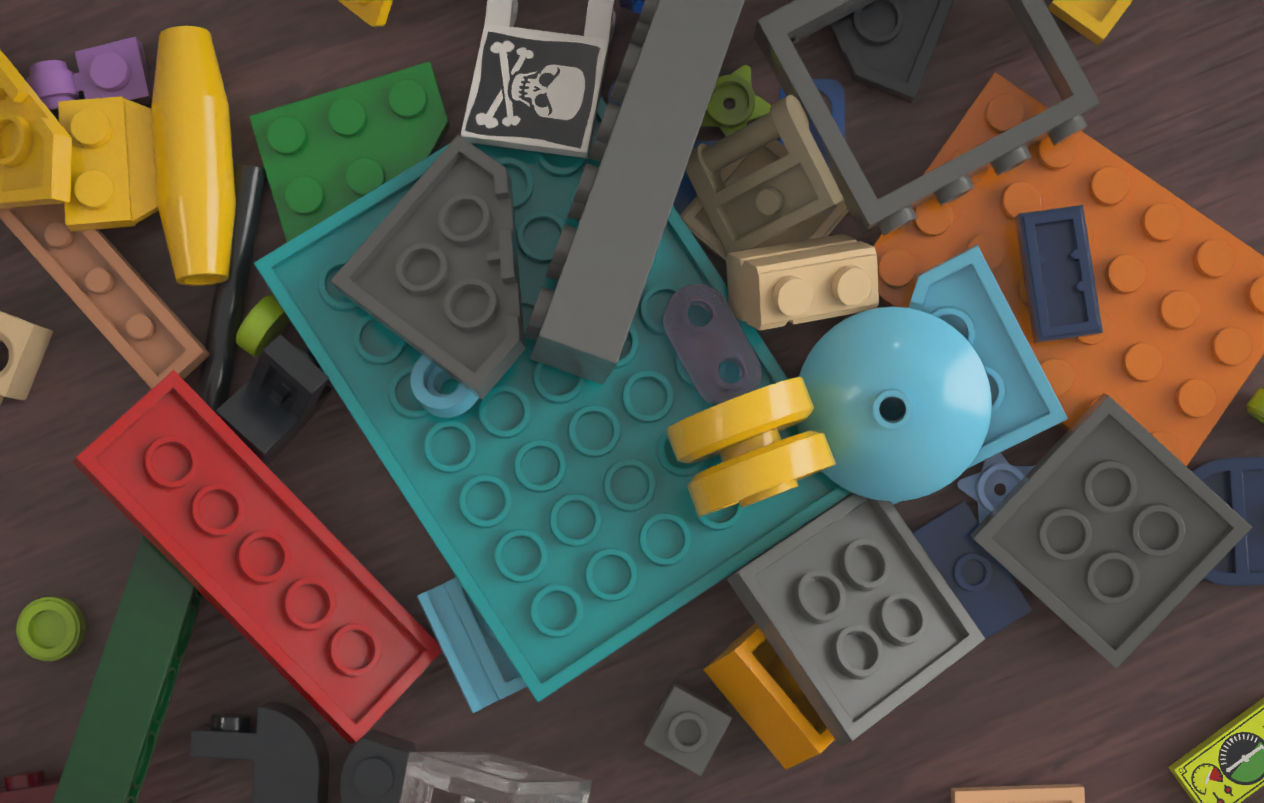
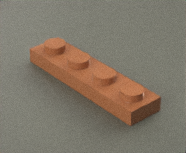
(108, 292)

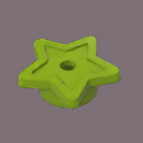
(747, 103)

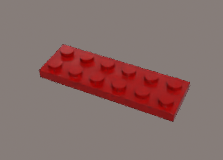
(259, 556)

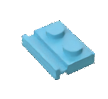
(469, 646)

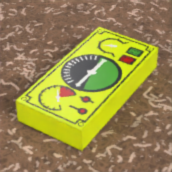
(1227, 763)

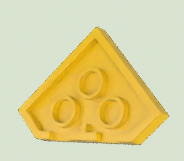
(32, 146)

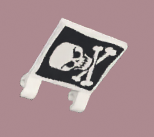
(538, 85)

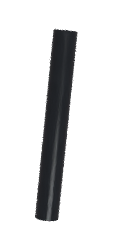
(231, 295)

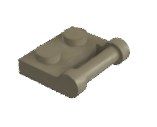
(772, 196)

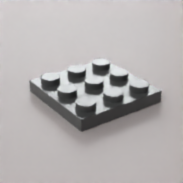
(1110, 530)
(856, 613)

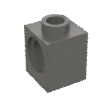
(687, 728)

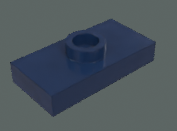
(1058, 274)
(970, 571)

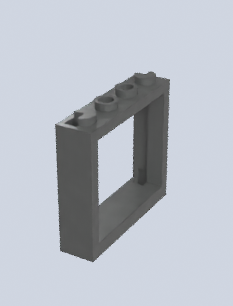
(801, 18)

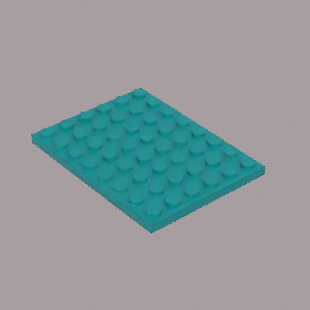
(551, 488)

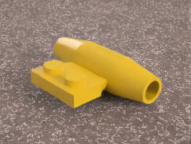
(161, 159)

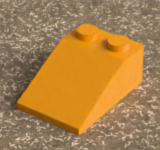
(769, 698)

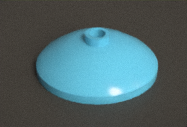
(904, 357)

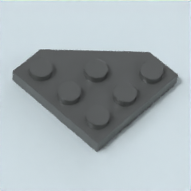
(448, 269)

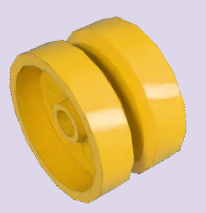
(752, 453)

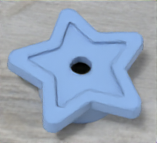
(981, 485)

